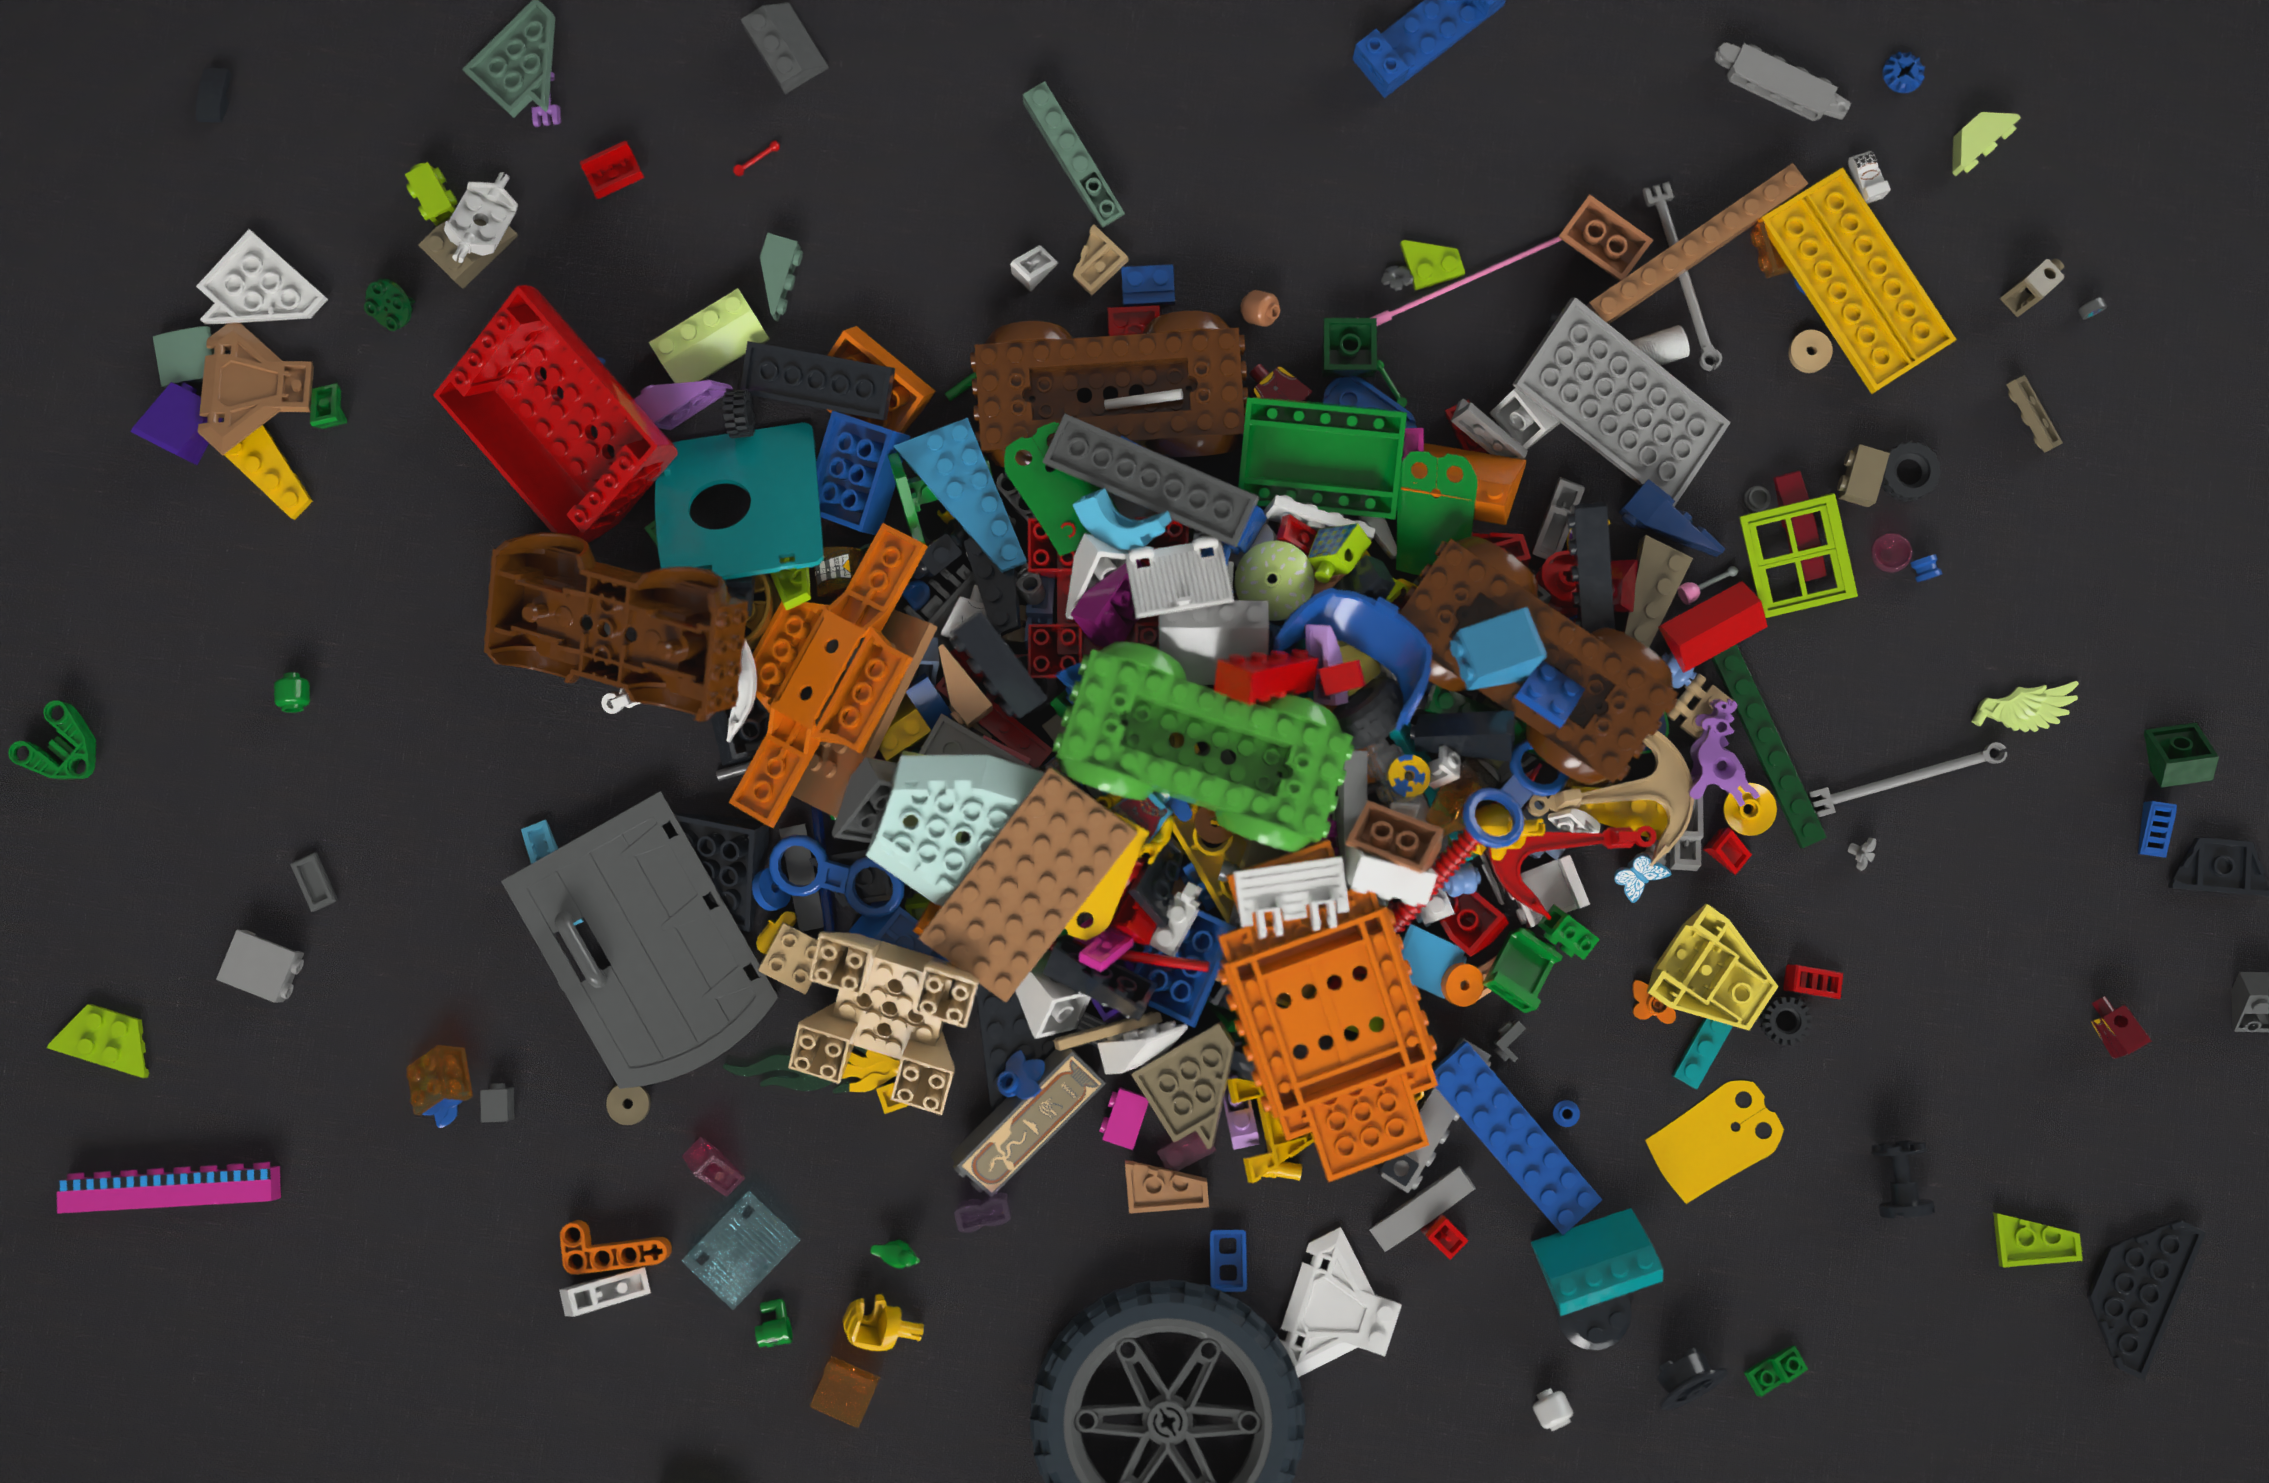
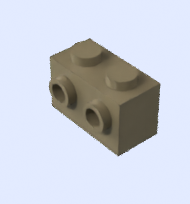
(1862, 475)

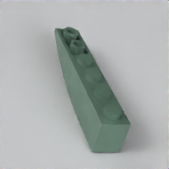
(1072, 154)

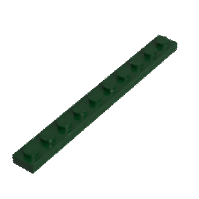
(1769, 747)

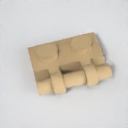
(1702, 707)

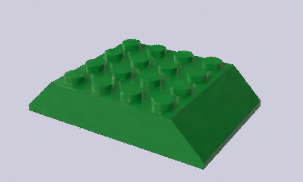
(1323, 455)

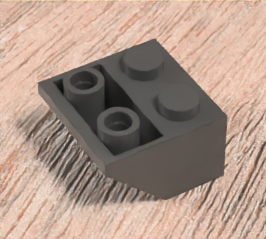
(2250, 1002)

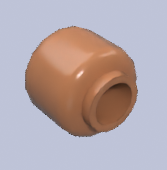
(1260, 308)

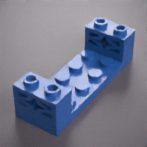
(1418, 39)

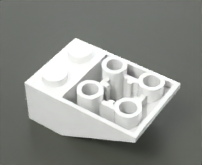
(1138, 1046)

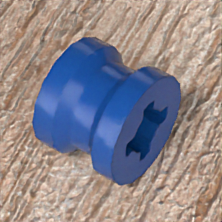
(1926, 568)

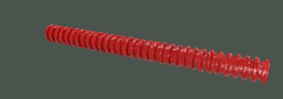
(1443, 868)

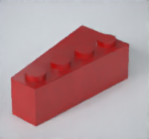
(1265, 675)

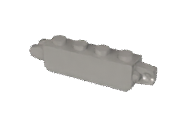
(1781, 82)

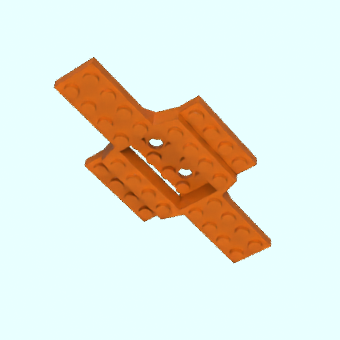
(796, 656)

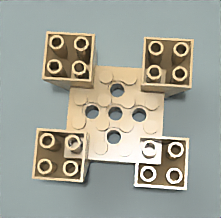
(889, 1005)

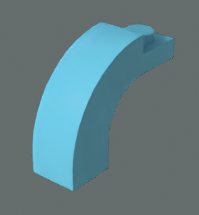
(1114, 529)

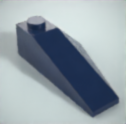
(1654, 512)

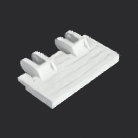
(1291, 889)

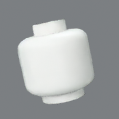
(1552, 1409)

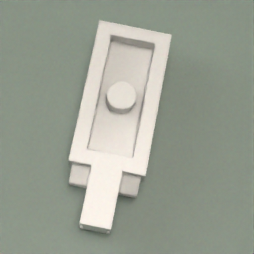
(1181, 917)

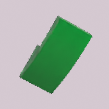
(1776, 1369)

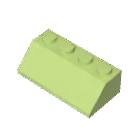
(709, 339)

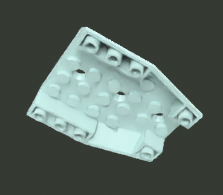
(946, 797)

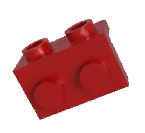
(611, 169)

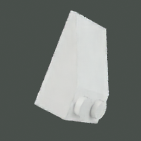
(1092, 564)

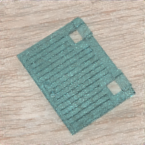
(741, 1250)

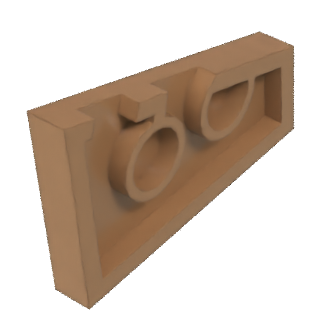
(1163, 1189)

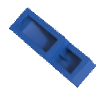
(927, 700)

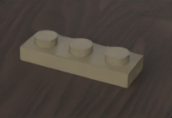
(2033, 414)

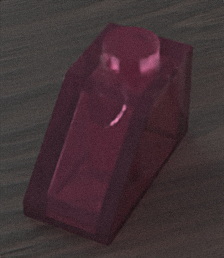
(712, 1167)

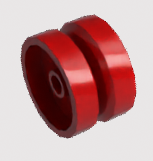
(1556, 580)

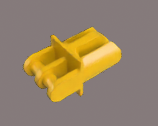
(769, 932)

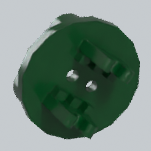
(388, 304)

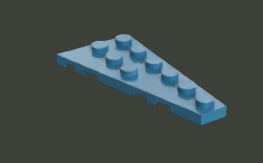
(960, 479)

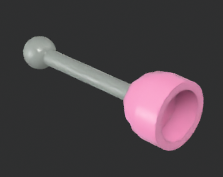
(1690, 592)

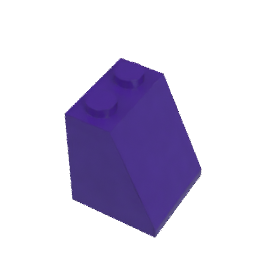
(174, 423)

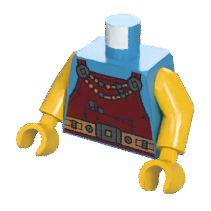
(1148, 814)

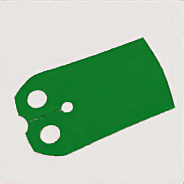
(1048, 493)
(1427, 520)

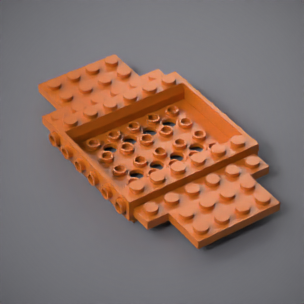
(1358, 1090)

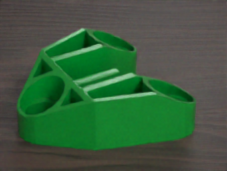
(73, 729)

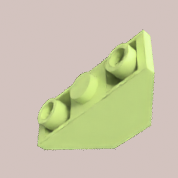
(1979, 138)

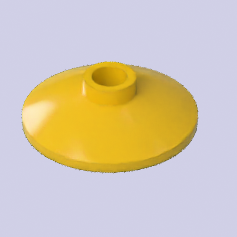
(1760, 817)

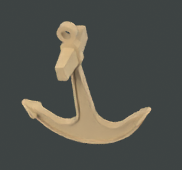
(1666, 786)

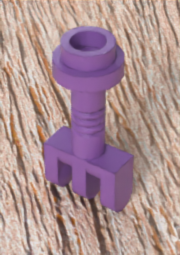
(553, 110)

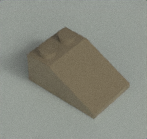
(442, 249)

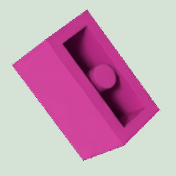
(1125, 1118)

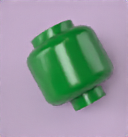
(292, 692)

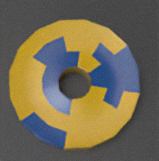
(1419, 771)

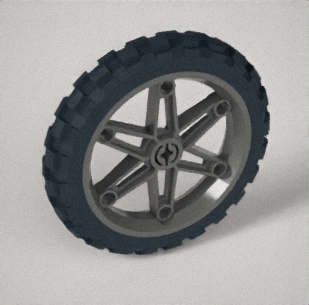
(1167, 1308)

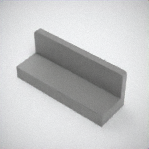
(1486, 431)

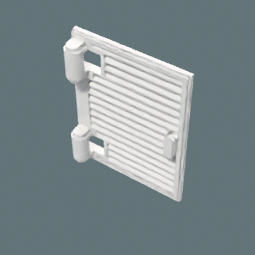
(1178, 577)

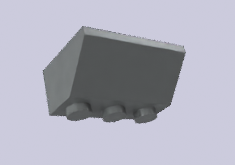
(784, 45)

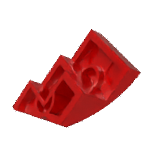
(1130, 319)

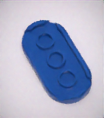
(1358, 392)

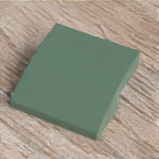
(182, 355)

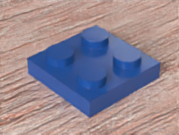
(1550, 693)

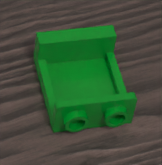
(1521, 969)

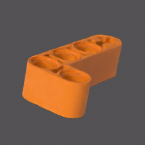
(616, 1251)

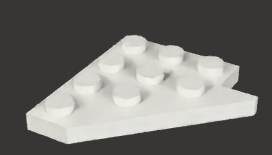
(257, 286)

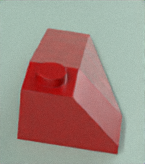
(1474, 922)

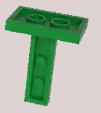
(912, 501)

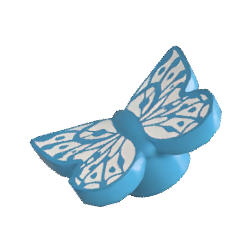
(1637, 874)

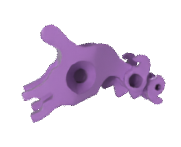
(1711, 760)

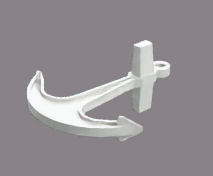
(746, 688)

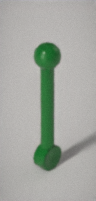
(1400, 400)

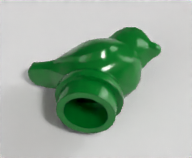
(896, 1254)

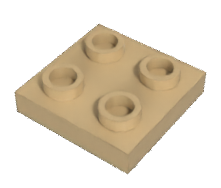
(790, 958)

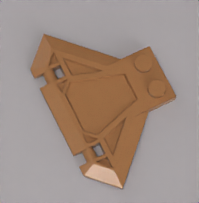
(247, 387)

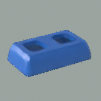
(1237, 1259)

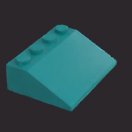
(1598, 1261)

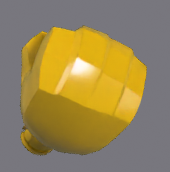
(1498, 822)
(879, 1328)

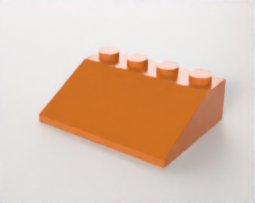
(908, 392)
(1496, 477)

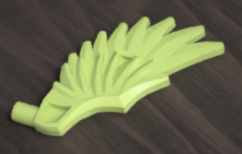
(2027, 707)

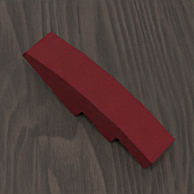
(1789, 490)

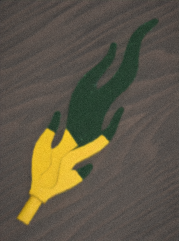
(872, 1069)

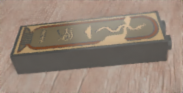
(1025, 1125)

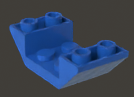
(894, 929)

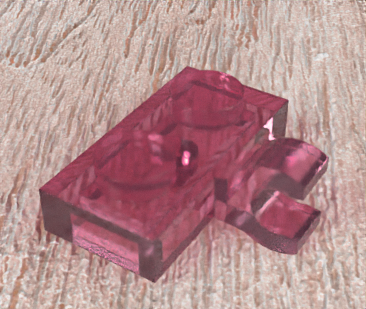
(1184, 1152)

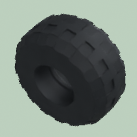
(1371, 712)

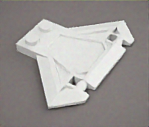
(1335, 1307)

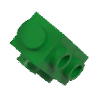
(1569, 932)

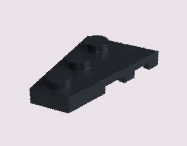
(1156, 881)

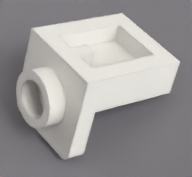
(1445, 768)

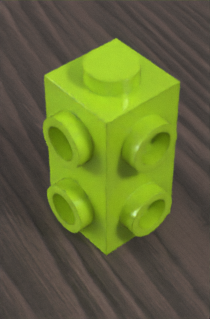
(428, 187)

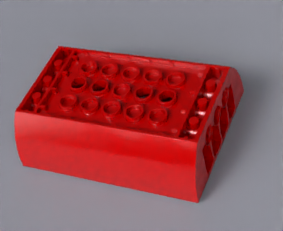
(547, 441)

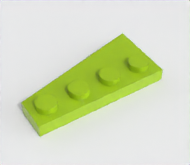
(792, 584)

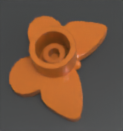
(1649, 1006)

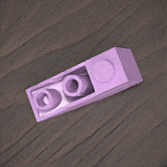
(1240, 1120)

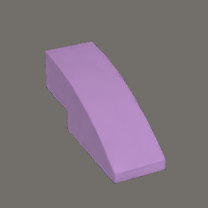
(1324, 646)

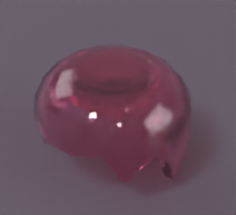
(1891, 553)

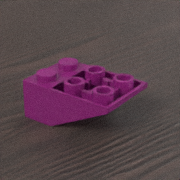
(1107, 609)

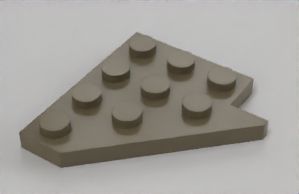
(1190, 1084)

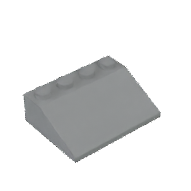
(1213, 633)

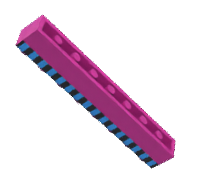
(168, 1189)

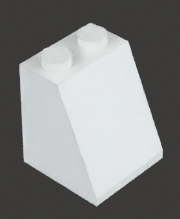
(1523, 418)
(1048, 1004)

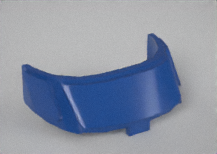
(1373, 629)

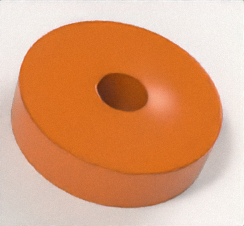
(1452, 980)

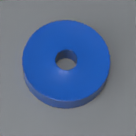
(767, 892)

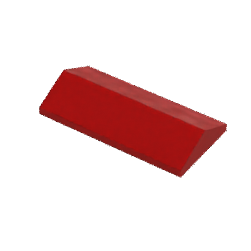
(1714, 626)

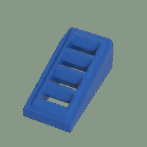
(2167, 820)

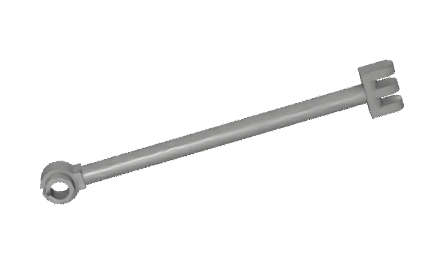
(1660, 201)
(1829, 800)

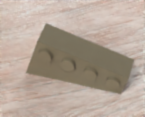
(1656, 584)

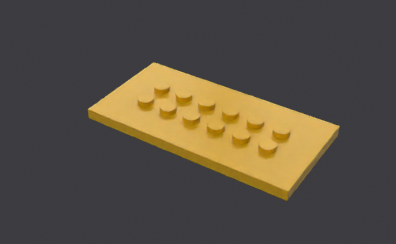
(1857, 280)

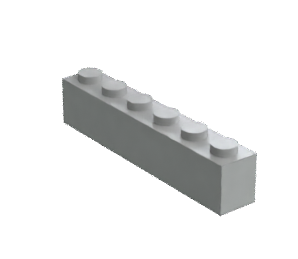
(1436, 1117)

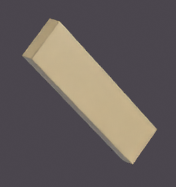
(1106, 1030)

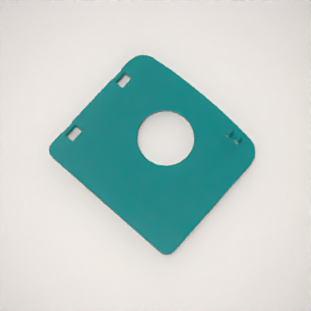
(784, 512)

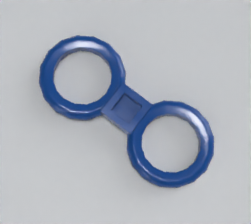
(1512, 796)
(832, 876)

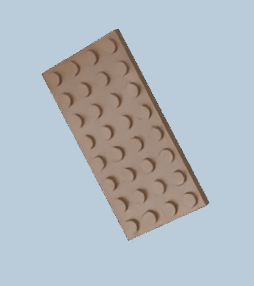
(1028, 884)

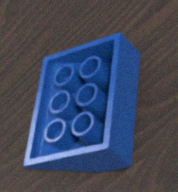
(856, 472)
(1185, 991)

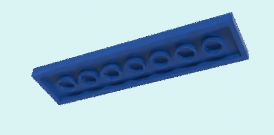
(1514, 1138)

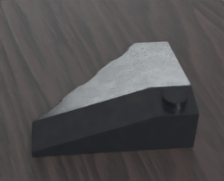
(732, 855)

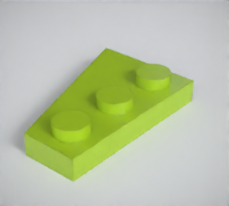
(2033, 1243)

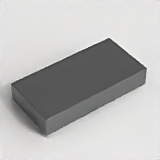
(314, 882)

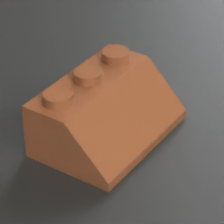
(1605, 238)
(1396, 837)

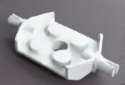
(482, 202)

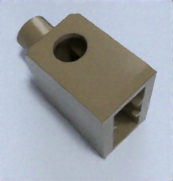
(2038, 281)

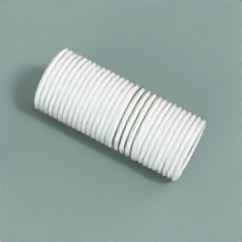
(1670, 345)

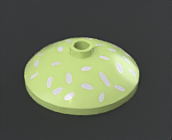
(1293, 572)

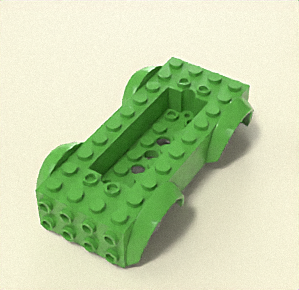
(1284, 747)

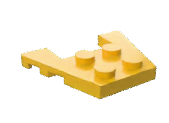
(1278, 1147)

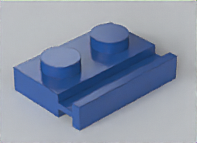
(1148, 285)

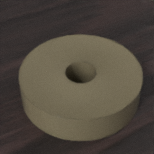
(624, 1115)

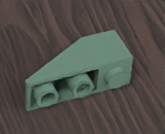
(778, 265)

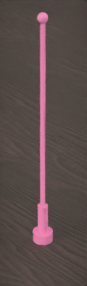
(1387, 316)

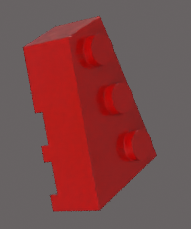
(1132, 918)

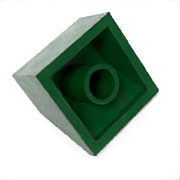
(1349, 347)
(2180, 755)

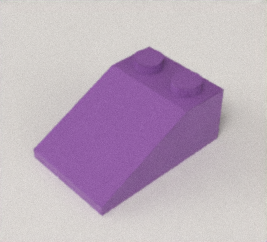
(675, 403)

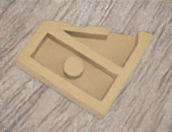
(1098, 261)

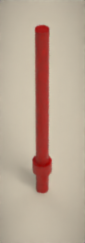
(1156, 959)

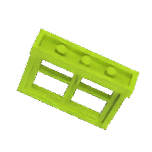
(1835, 546)

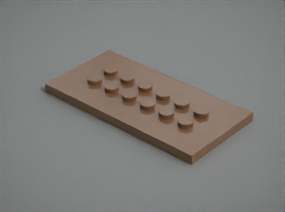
(833, 764)

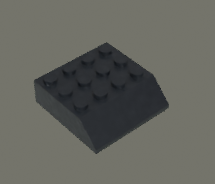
(998, 666)

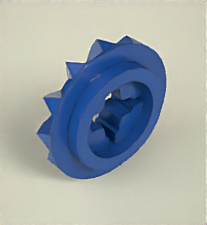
(1905, 83)

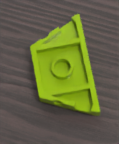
(104, 1039)

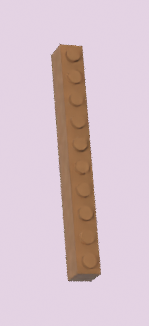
(1698, 245)

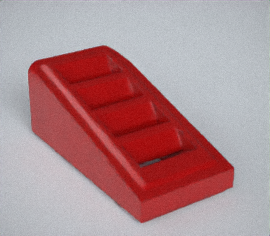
(1796, 980)

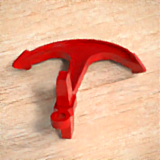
(1509, 867)

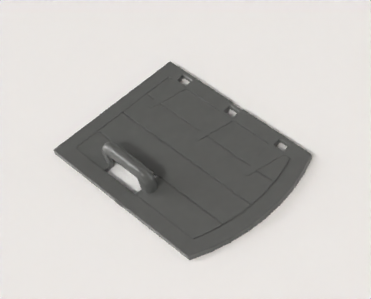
(675, 964)

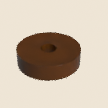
(1206, 831)

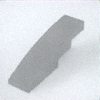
(1422, 1208)

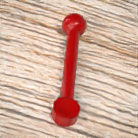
(739, 170)

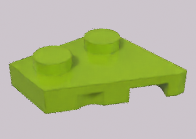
(1431, 263)

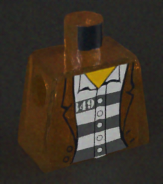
(836, 570)

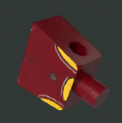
(1278, 385)
(2118, 1028)

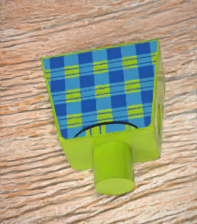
(1337, 550)

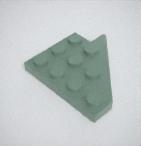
(518, 61)

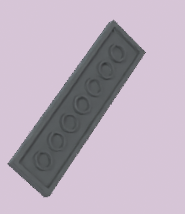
(1150, 480)

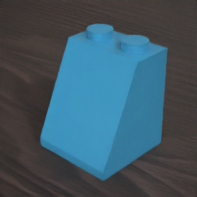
(1498, 650)
(1429, 958)

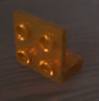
(439, 1076)
(844, 1392)

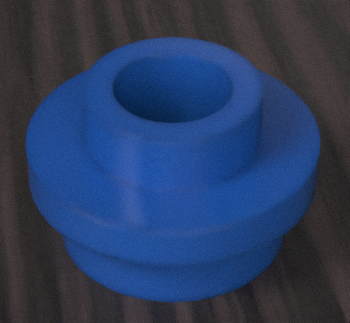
(1560, 1107)

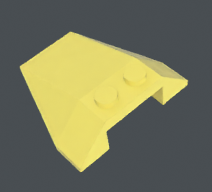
(1712, 972)

